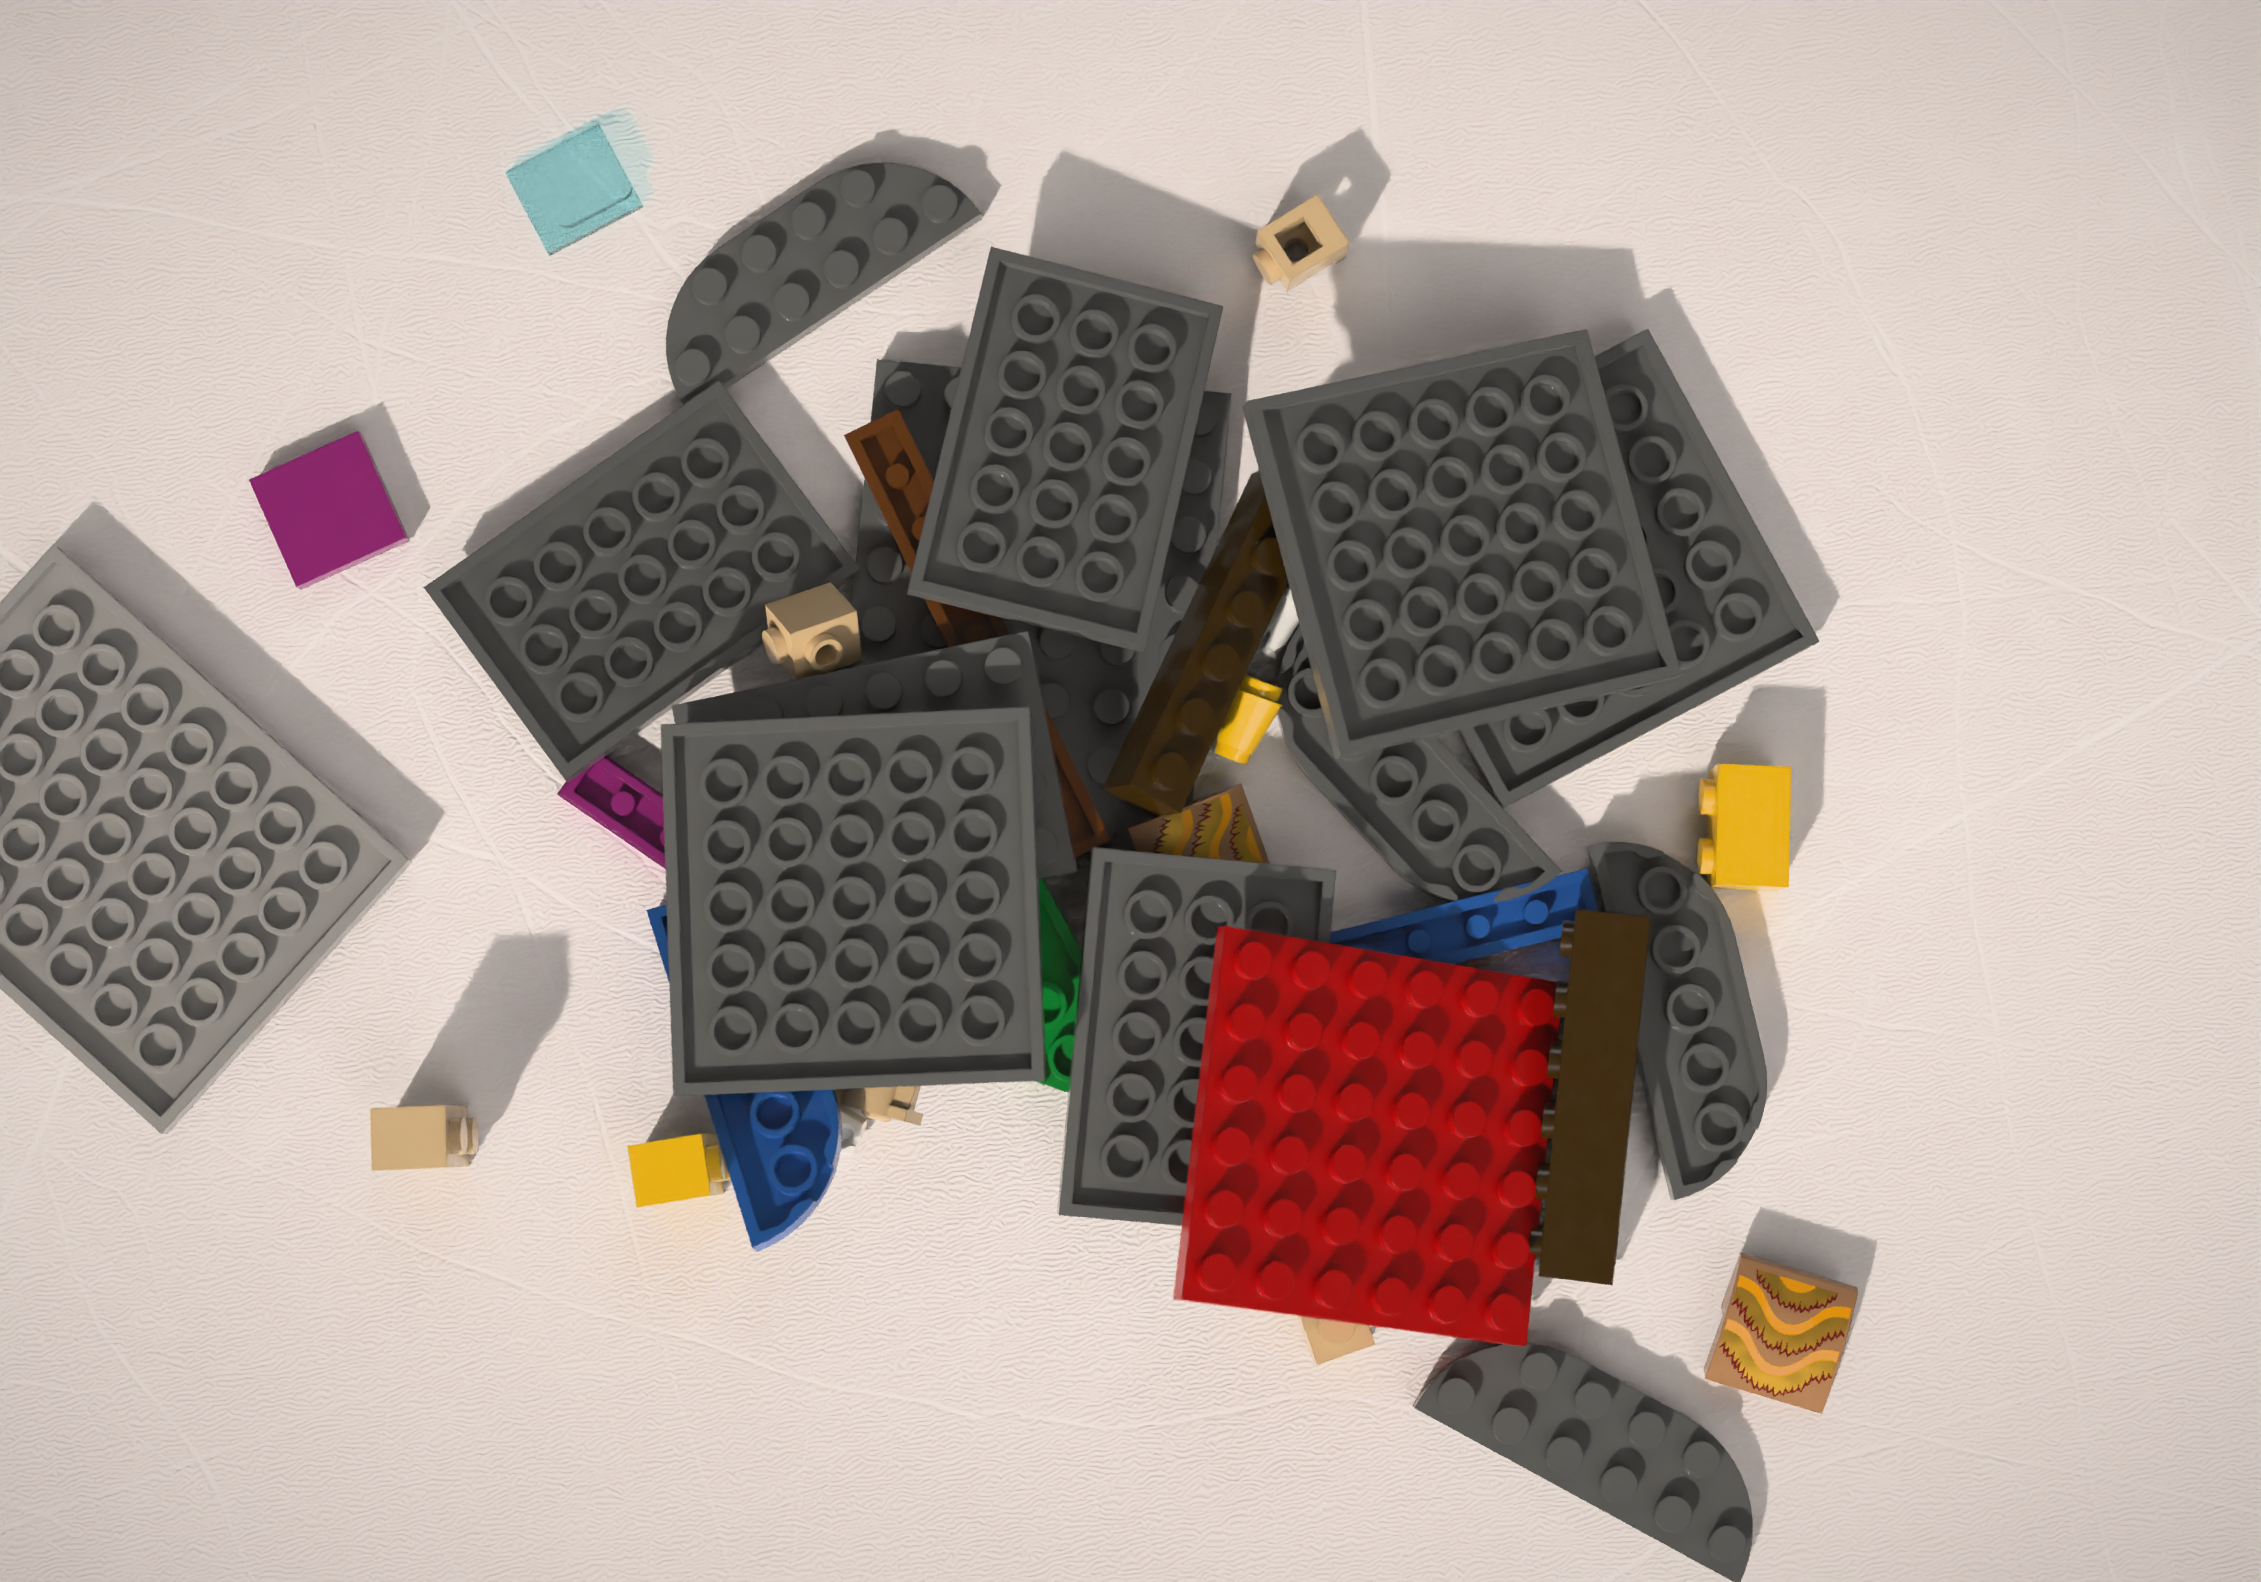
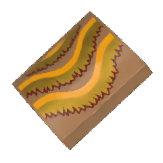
(1206, 828)
(1781, 1333)

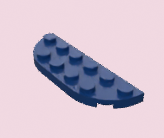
(774, 1144)

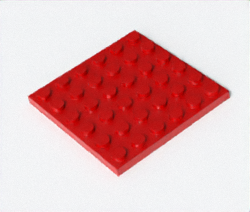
(1367, 1139)

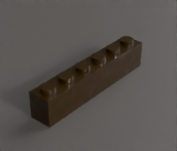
(1203, 662)
(1593, 1095)

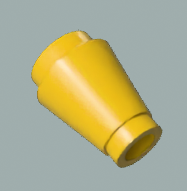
(1248, 719)

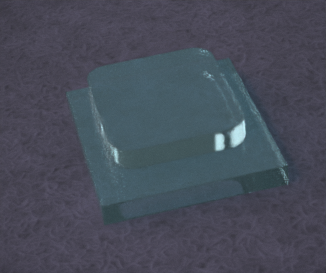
(574, 189)

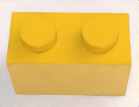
(1745, 827)
(677, 1169)

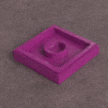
(329, 510)

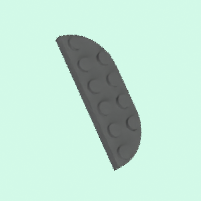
(806, 268)
(1411, 802)
(1697, 1019)
(1601, 1446)

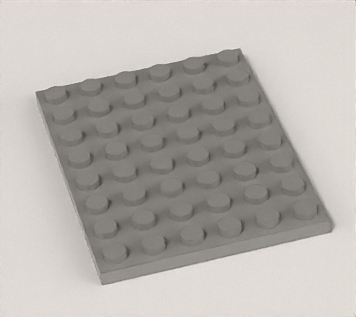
(156, 849)

